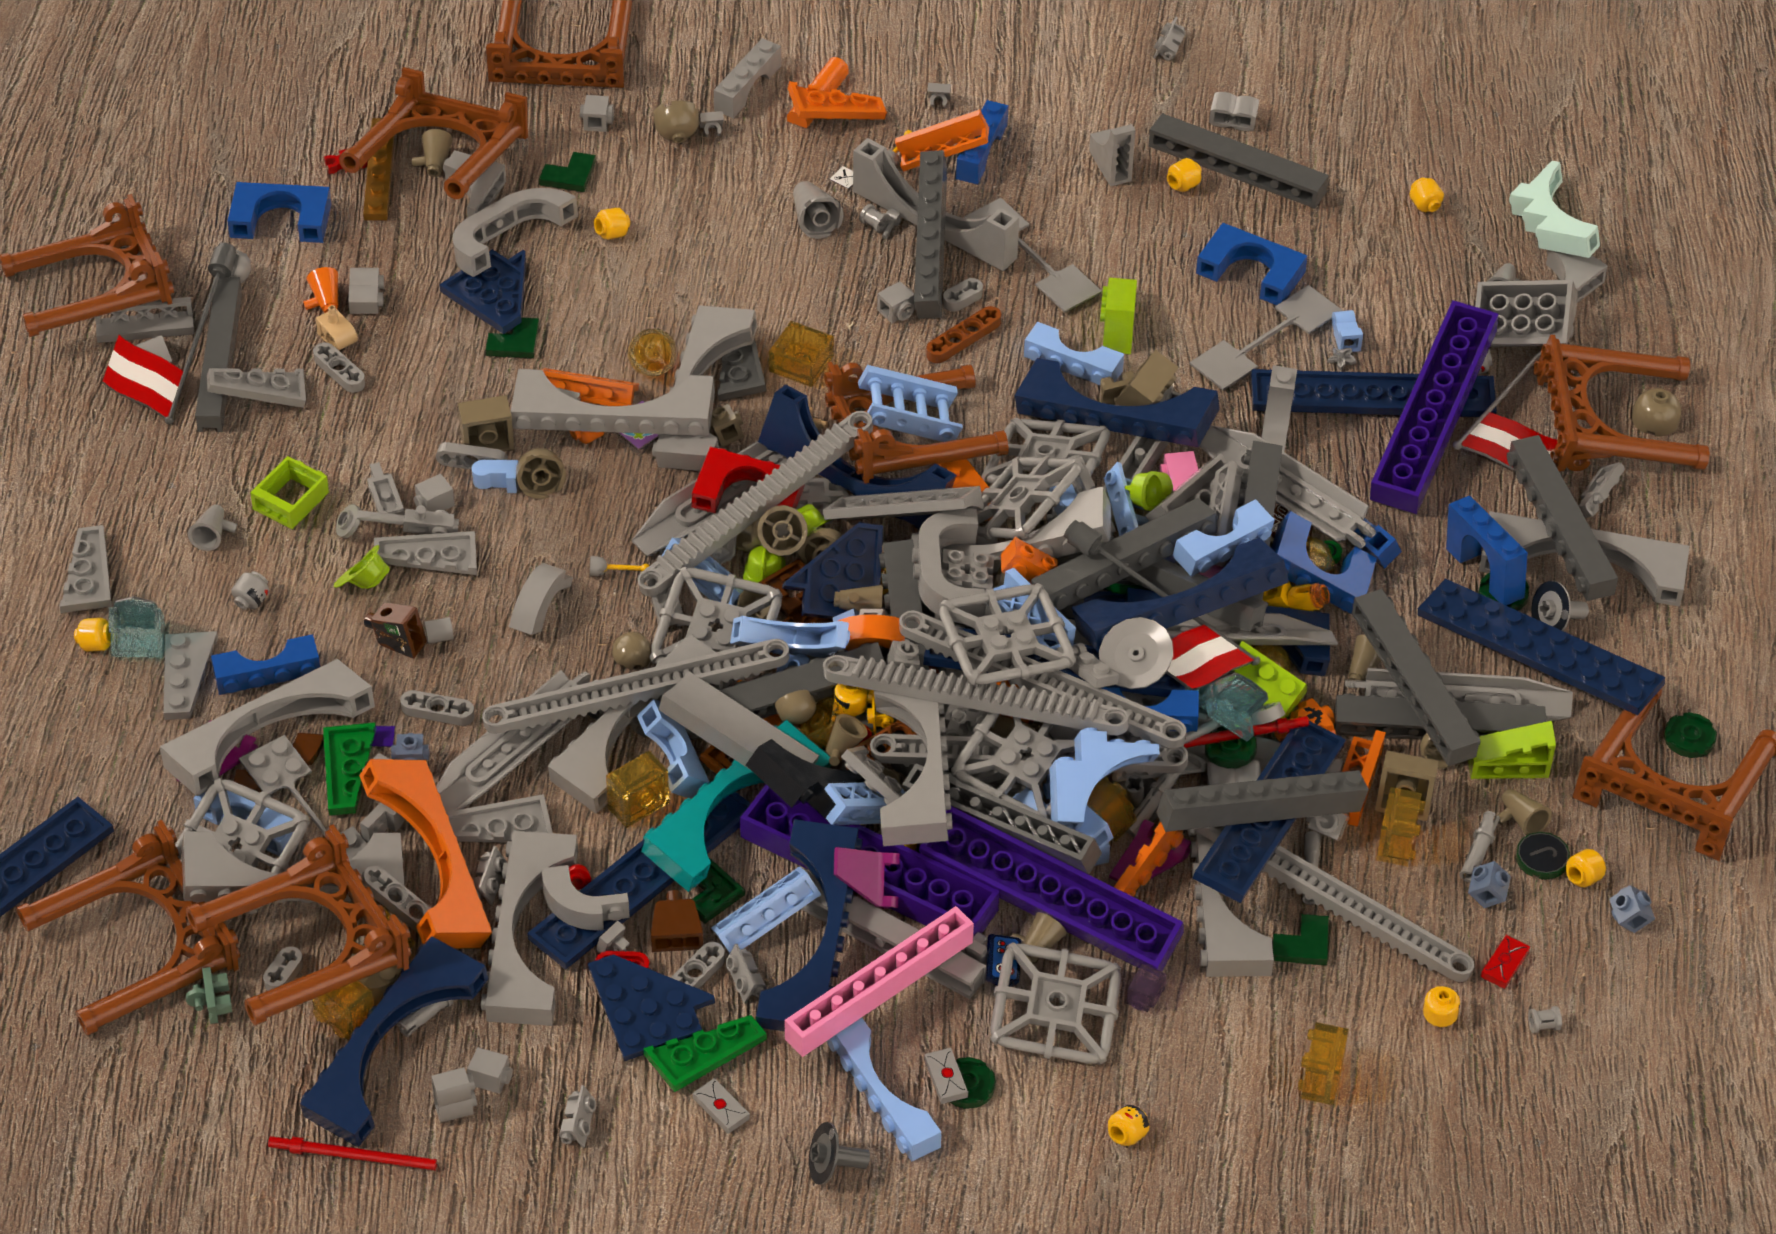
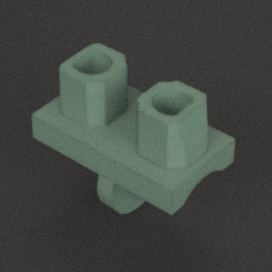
(215, 1004)

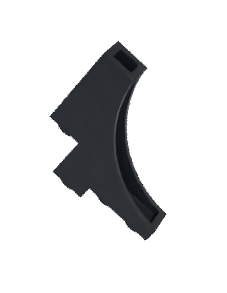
(796, 778)

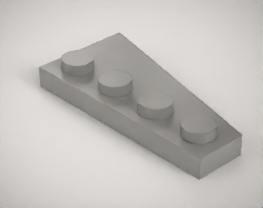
(272, 387)
(185, 670)

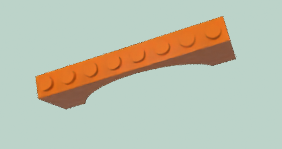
(411, 792)

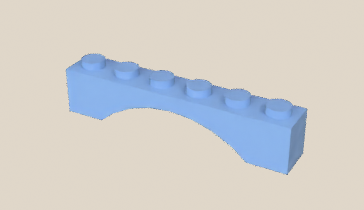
(912, 1127)

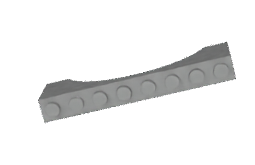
(878, 180)
(712, 336)
(680, 412)
(1088, 506)
(1655, 563)
(326, 690)
(584, 763)
(921, 811)
(214, 872)
(1228, 944)
(513, 990)

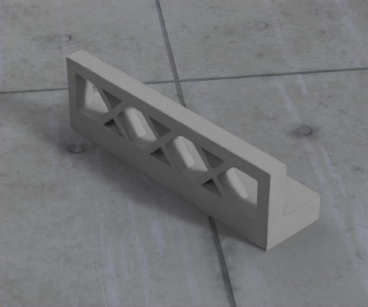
(147, 324)
(1225, 499)

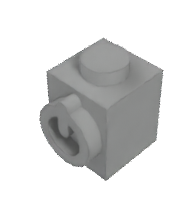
(597, 113)
(896, 302)
(904, 652)
(1329, 825)

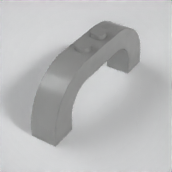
(504, 214)
(936, 532)

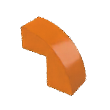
(873, 629)

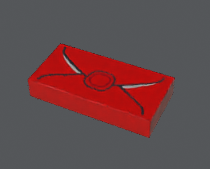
(1505, 961)

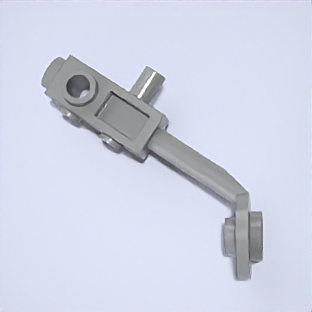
(413, 521)

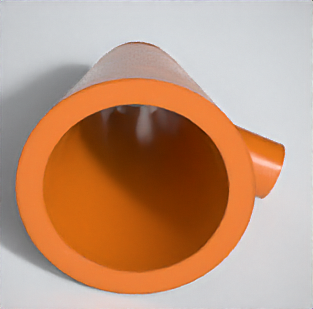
(324, 286)

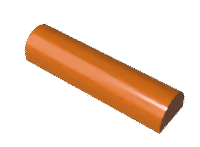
(828, 78)

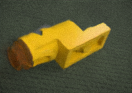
(1299, 597)

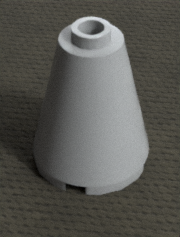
(816, 210)

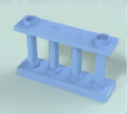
(914, 389)
(1121, 503)

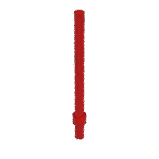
(1280, 726)
(298, 1145)

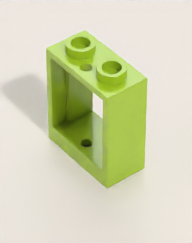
(280, 510)

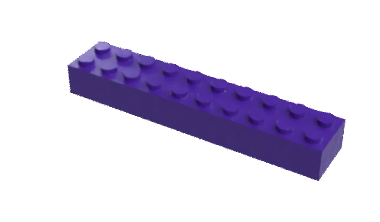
(1434, 407)
(921, 884)
(1049, 886)

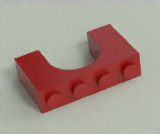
(725, 468)

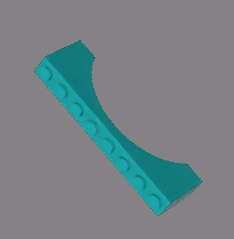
(679, 840)

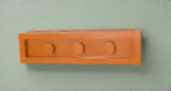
(943, 137)
(593, 388)
(1367, 763)

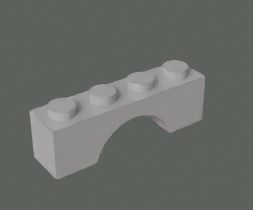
(733, 91)

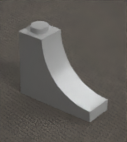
(1114, 153)
(485, 188)
(1585, 272)
(1279, 405)

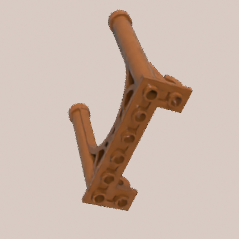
(558, 68)
(499, 127)
(144, 274)
(1578, 444)
(879, 450)
(1666, 795)
(152, 857)
(324, 863)

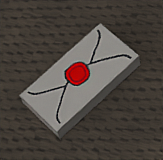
(946, 1075)
(721, 1106)

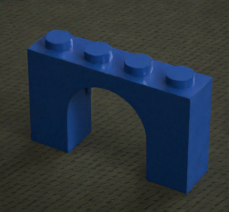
(255, 199)
(1234, 244)
(1473, 528)
(1343, 587)

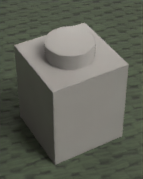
(434, 494)
(490, 1070)

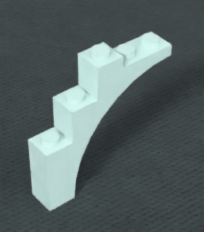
(1552, 226)

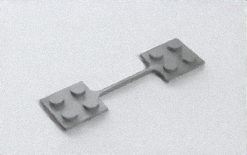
(1063, 287)
(1228, 365)
(279, 767)

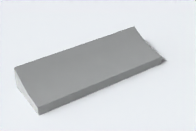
(904, 503)
(724, 721)

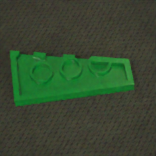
(346, 754)
(698, 1055)

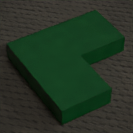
(573, 177)
(518, 344)
(718, 893)
(1307, 948)

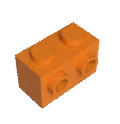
(1026, 559)

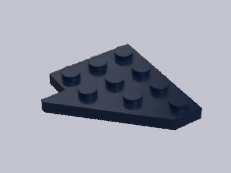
(493, 294)
(844, 565)
(645, 1004)

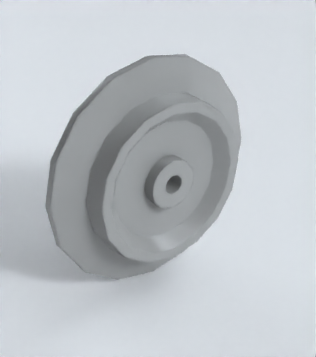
(1137, 651)

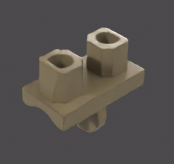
(1111, 390)

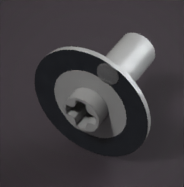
(1553, 605)

